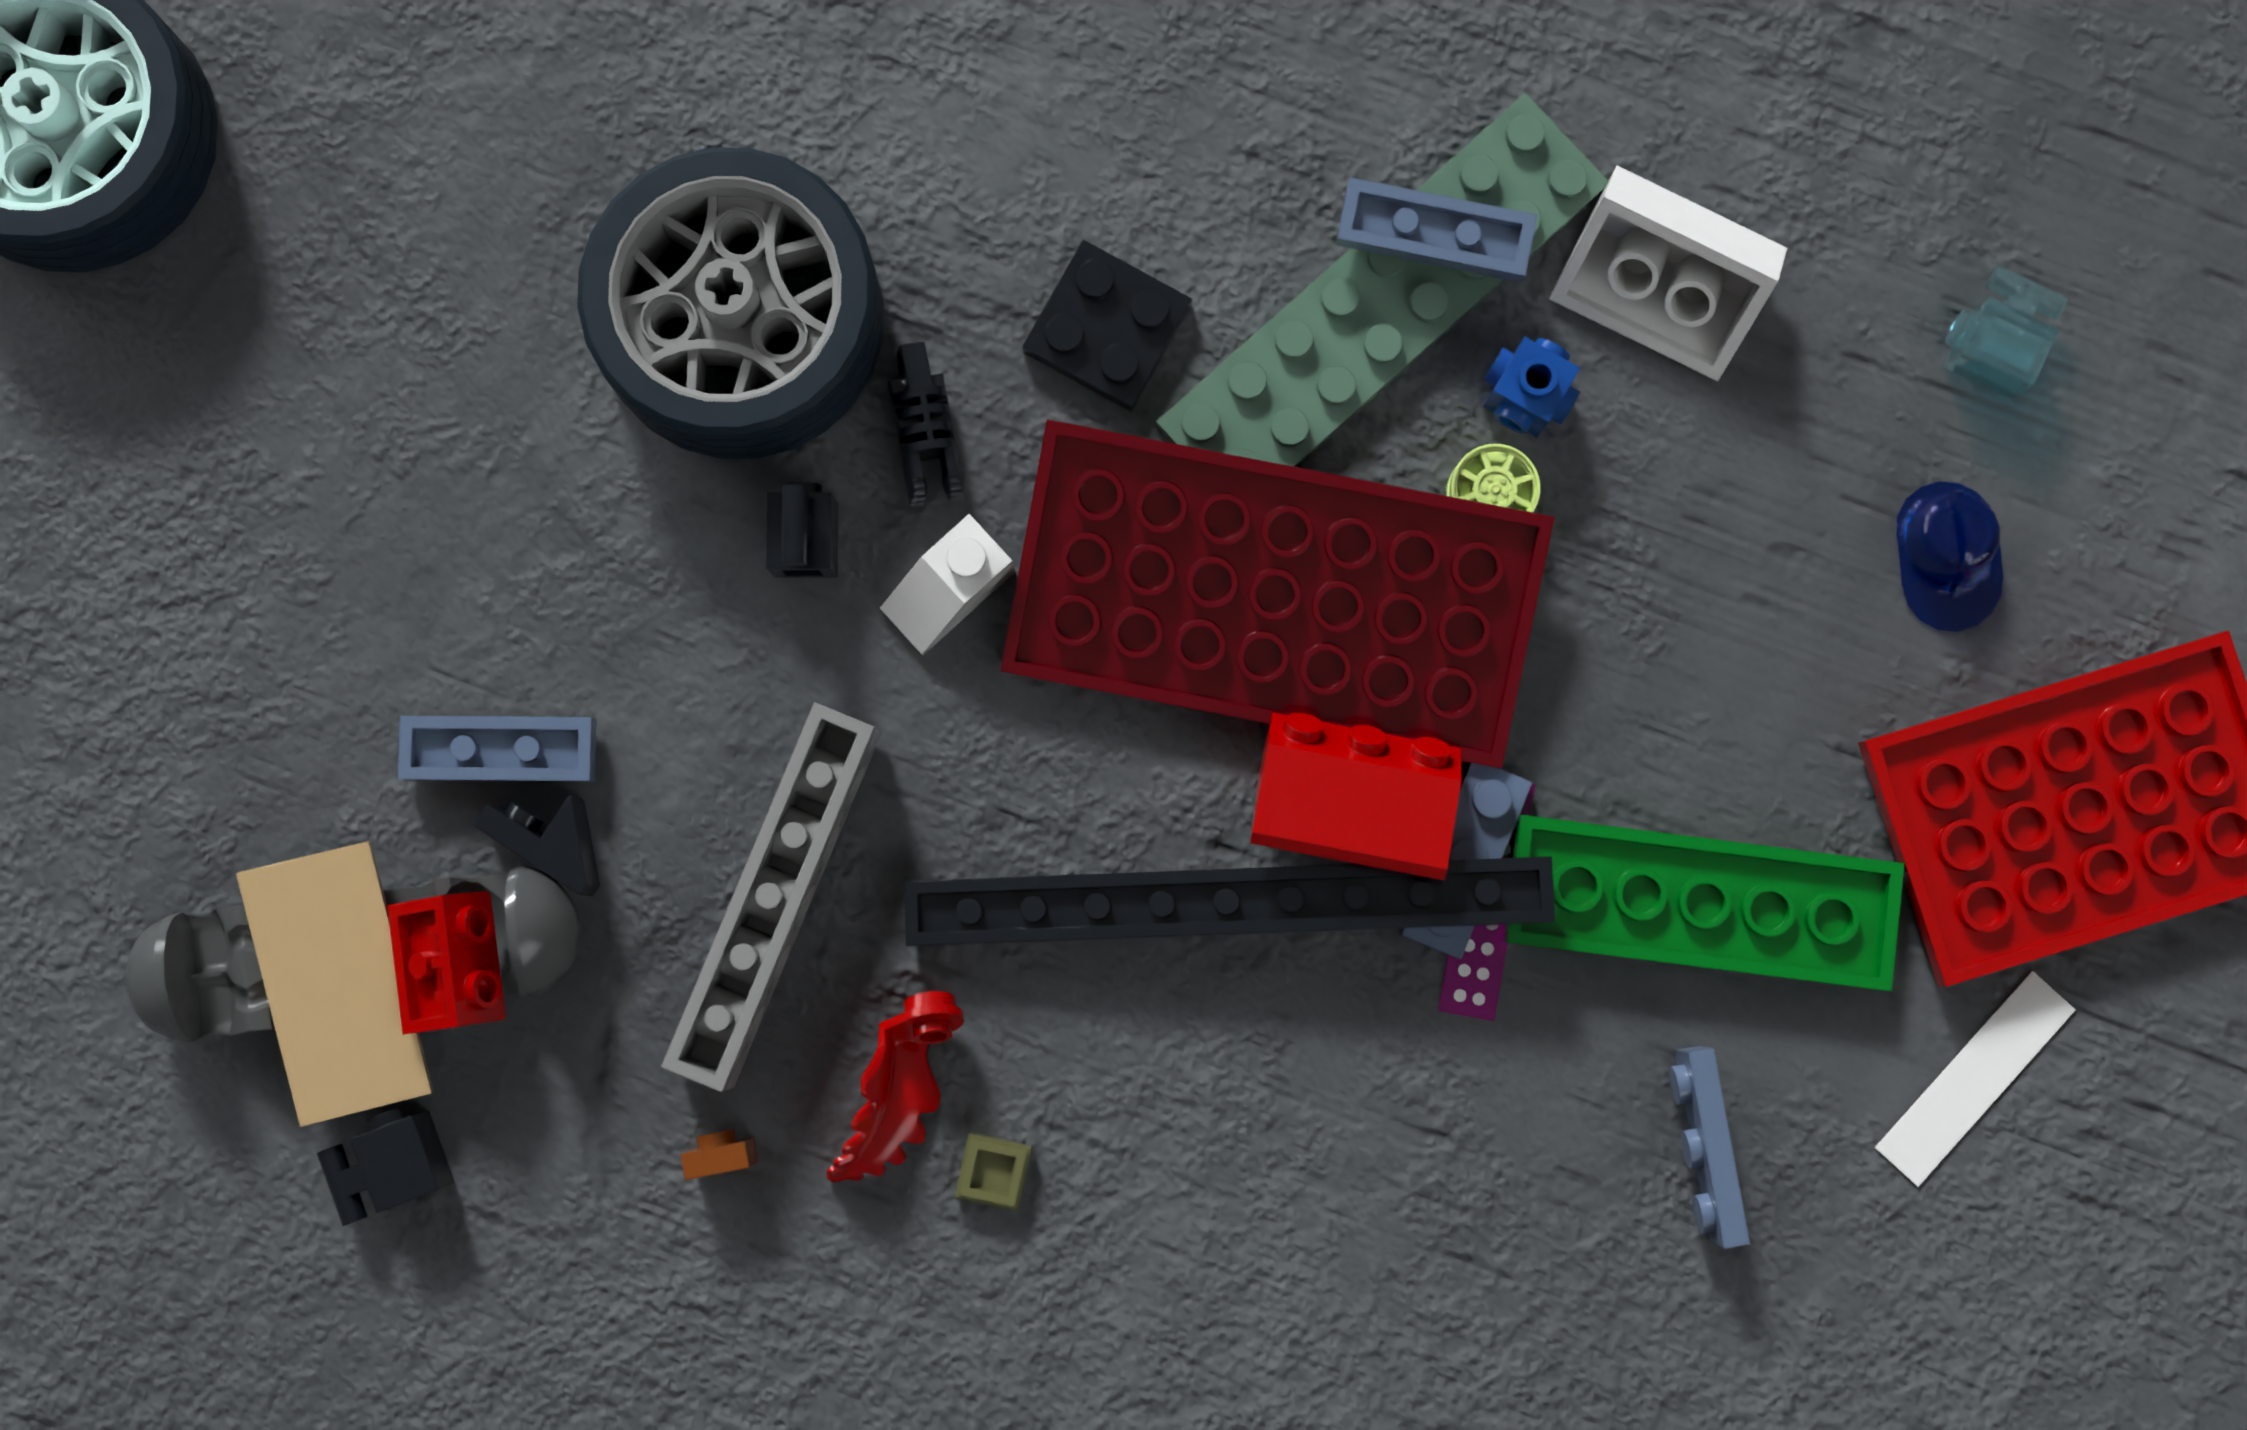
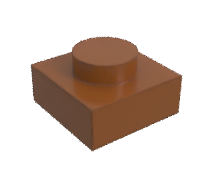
(718, 1154)

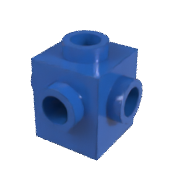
(1519, 404)

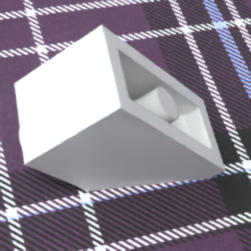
(947, 584)

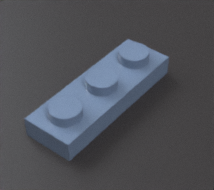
(1436, 229)
(497, 749)
(1483, 826)
(1709, 1147)

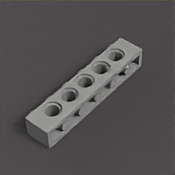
(771, 898)

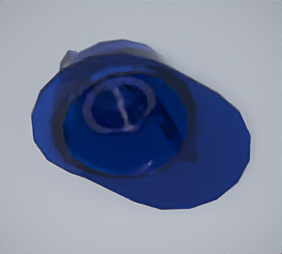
(1949, 556)

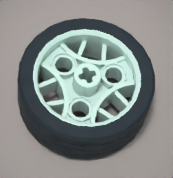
(60, 121)

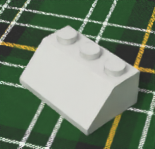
(1669, 273)

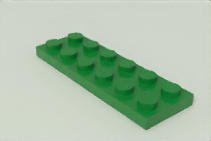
(1715, 903)

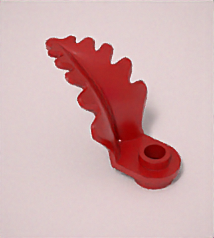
(898, 1086)

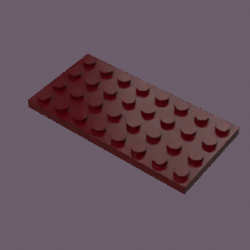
(1274, 590)

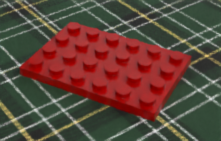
(2070, 808)

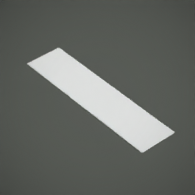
(1975, 1078)

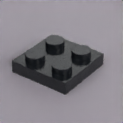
(1107, 325)

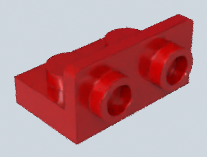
(446, 962)

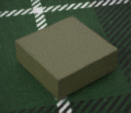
(993, 1171)

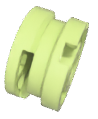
(1496, 477)

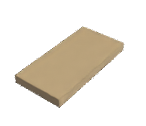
(332, 982)

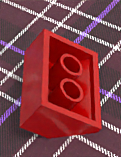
(1357, 795)

